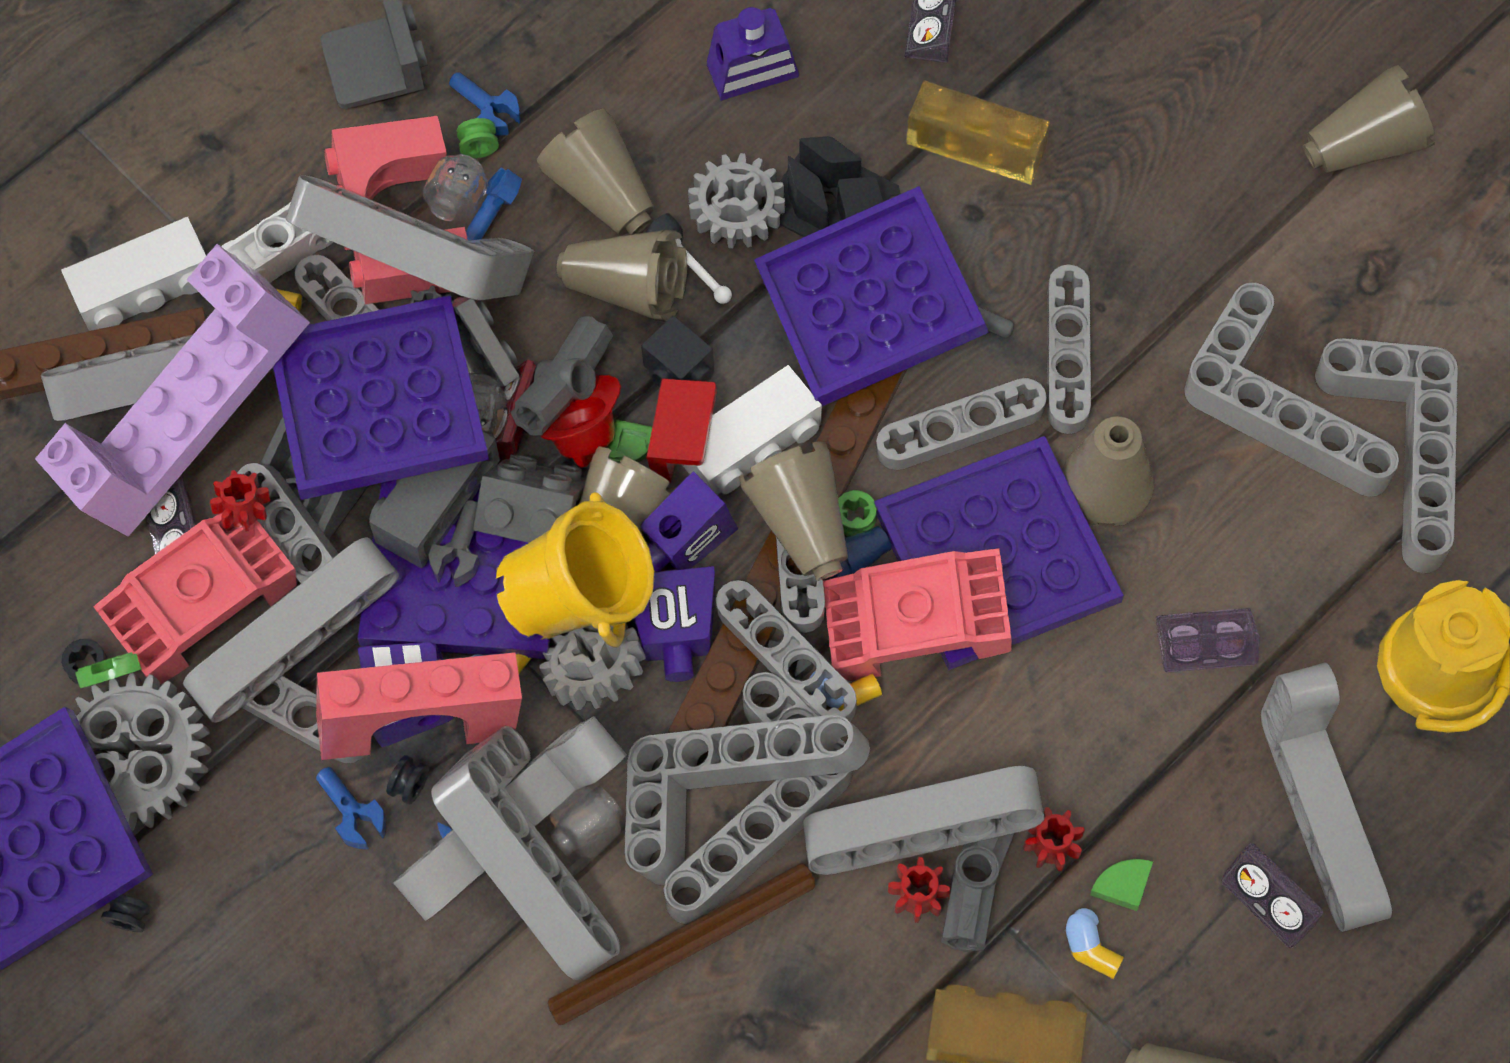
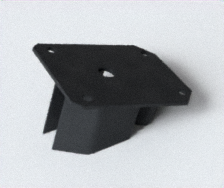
(828, 168)

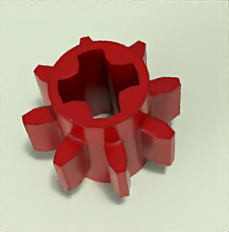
(240, 513)
(1061, 829)
(918, 876)

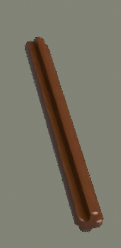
(681, 944)

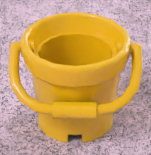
(579, 575)
(1449, 658)

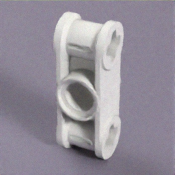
(273, 262)

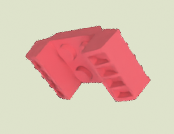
(192, 591)
(917, 611)

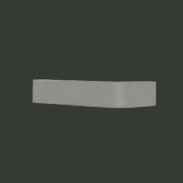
(463, 266)
(1279, 404)
(1421, 435)
(1296, 732)
(566, 765)
(721, 767)
(765, 809)
(519, 858)

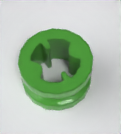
(477, 137)
(853, 500)

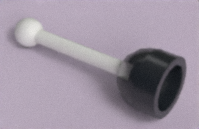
(667, 222)

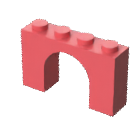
(368, 162)
(362, 700)

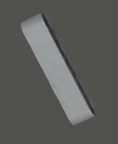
(107, 380)
(290, 629)
(923, 820)

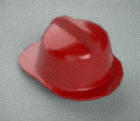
(586, 423)

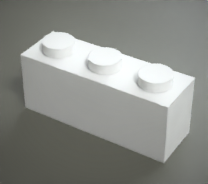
(135, 275)
(757, 428)

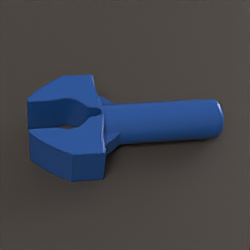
(486, 103)
(501, 190)
(351, 809)

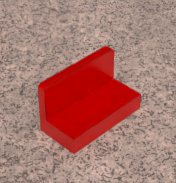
(681, 425)

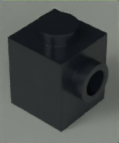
(677, 354)

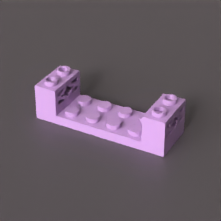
(184, 404)

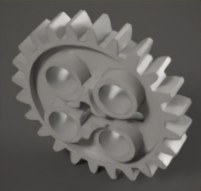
(135, 710)

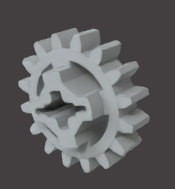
(736, 200)
(589, 669)

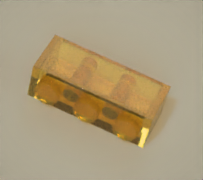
(977, 132)
(1003, 1029)

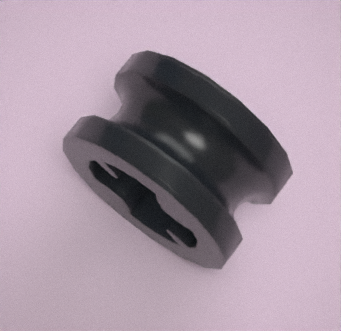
(78, 651)
(407, 779)
(126, 913)

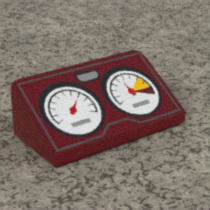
(509, 434)

